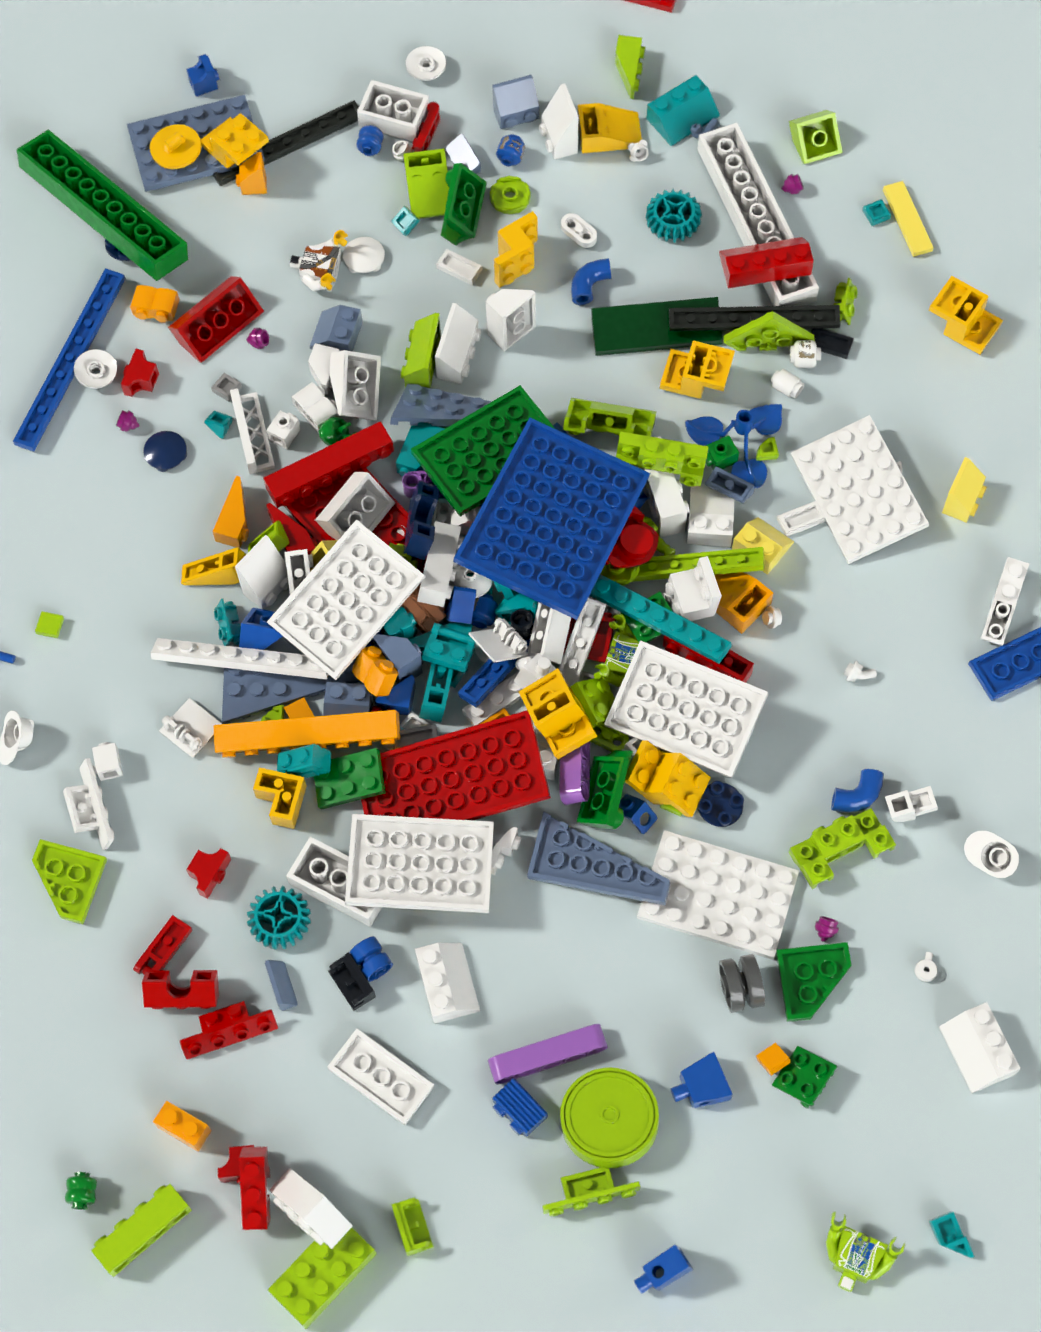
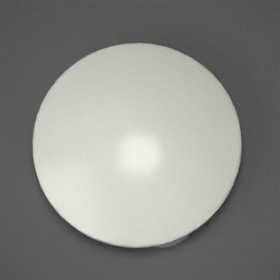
(363, 255)

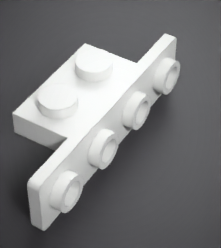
(86, 806)

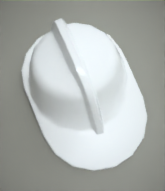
(16, 736)
(991, 854)

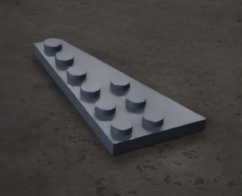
(434, 406)
(255, 691)
(582, 862)

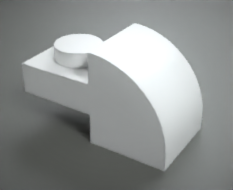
(907, 805)

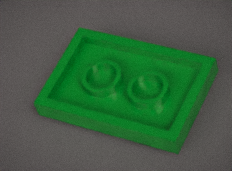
(350, 779)

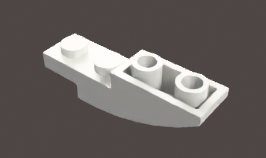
(1004, 601)

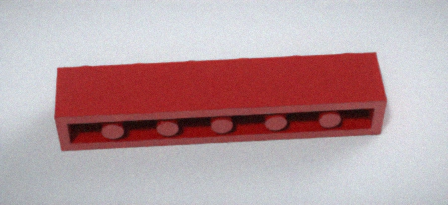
(328, 464)

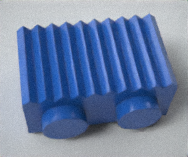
(519, 1108)

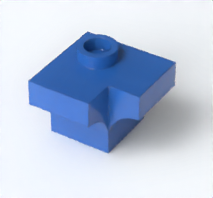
(203, 76)

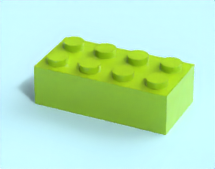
(320, 1276)

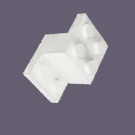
(693, 592)

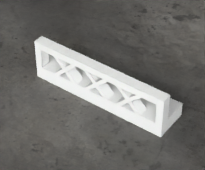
(243, 429)

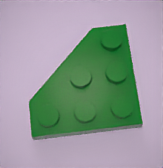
(810, 976)

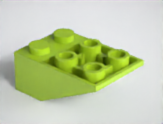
(426, 182)

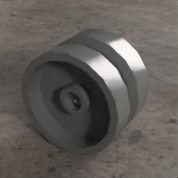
(741, 983)

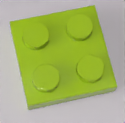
(595, 699)

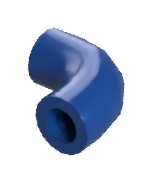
(585, 278)
(862, 796)

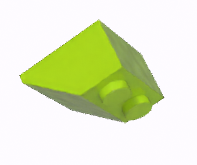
(816, 136)

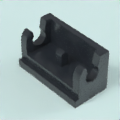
(351, 981)

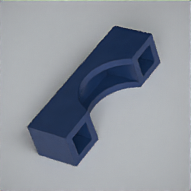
(419, 529)

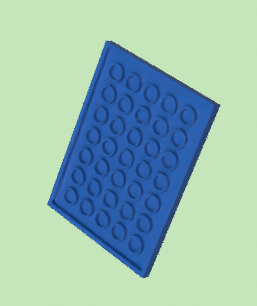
(552, 518)

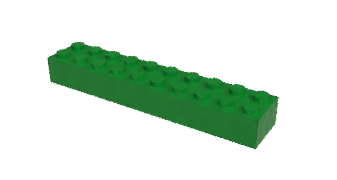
(102, 205)

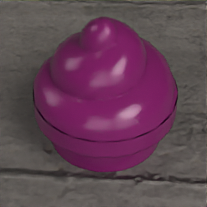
(793, 184)
(258, 338)
(127, 421)
(826, 928)

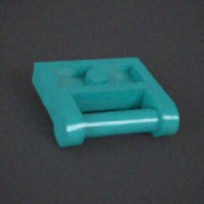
(446, 653)

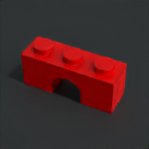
(161, 992)
(253, 1187)

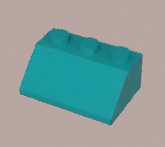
(682, 108)

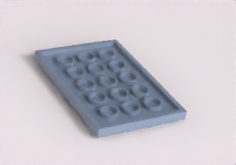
(203, 121)

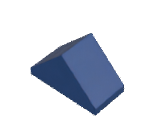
(461, 605)
(400, 697)

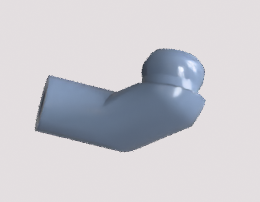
(697, 129)

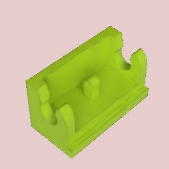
(412, 1226)

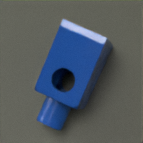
(703, 1083)
(674, 1266)

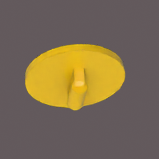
(175, 146)

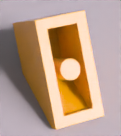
(252, 176)

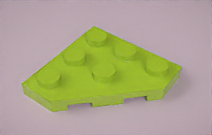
(767, 334)
(69, 877)

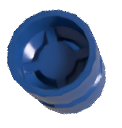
(369, 956)

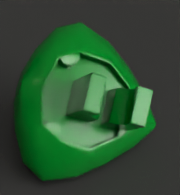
(334, 430)

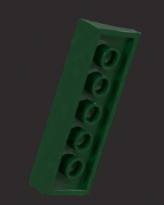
(646, 327)

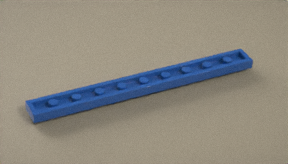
(63, 368)

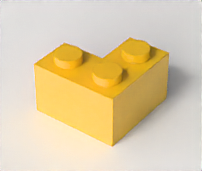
(284, 791)

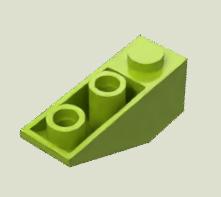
(627, 60)

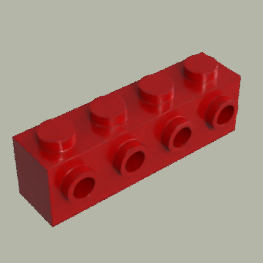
(731, 665)

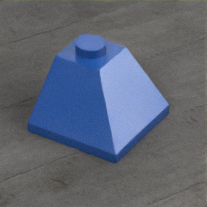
(256, 631)

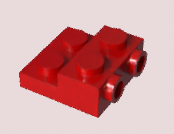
(602, 639)

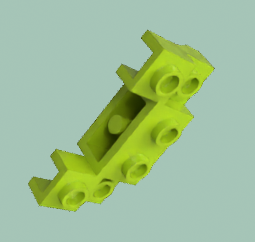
(607, 418)
(664, 456)
(838, 840)

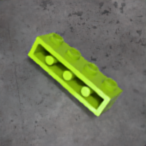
(141, 1230)

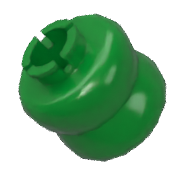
(80, 1190)

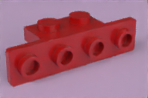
(226, 1028)

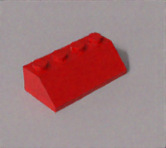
(767, 262)
(216, 318)

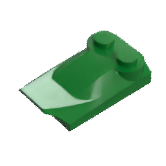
(462, 204)
(605, 791)

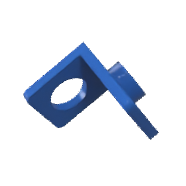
(633, 810)

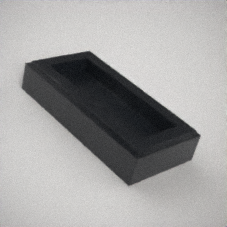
(832, 342)

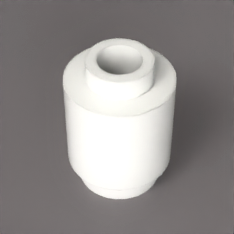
(787, 383)

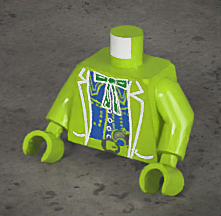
(619, 655)
(858, 1255)

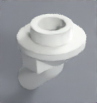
(854, 672)

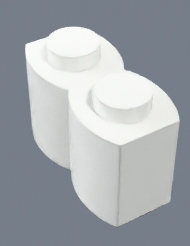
(314, 405)

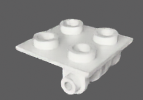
(501, 642)
(189, 727)

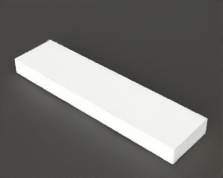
(581, 641)

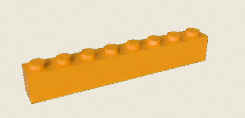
(300, 732)

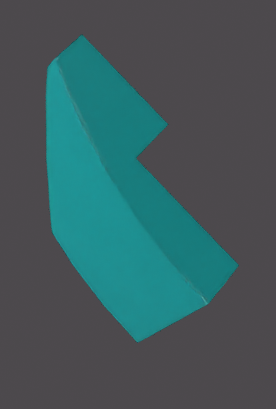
(950, 1235)

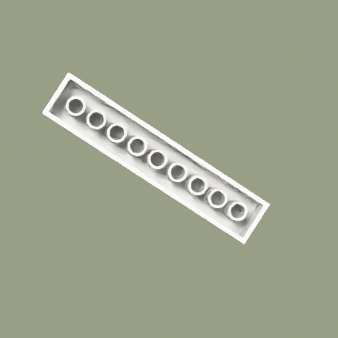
(751, 205)

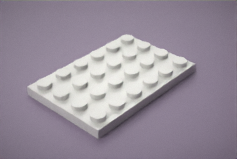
(859, 489)
(346, 599)
(686, 709)
(419, 863)
(721, 895)

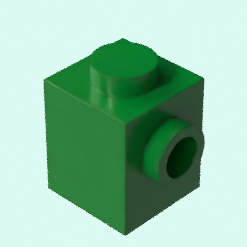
(722, 453)

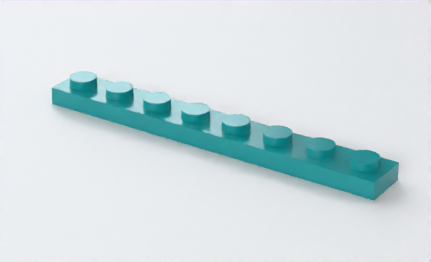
(661, 619)

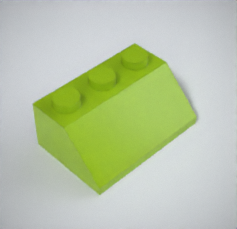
(422, 351)

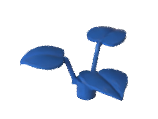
(764, 419)

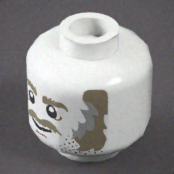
(805, 354)

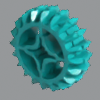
(672, 223)
(297, 921)

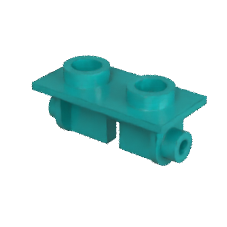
(225, 615)

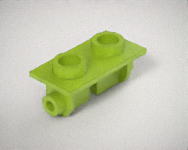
(846, 294)

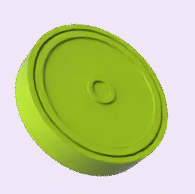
(609, 1117)

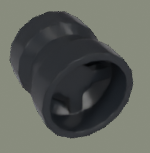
(522, 622)

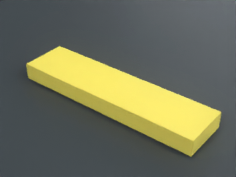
(908, 218)

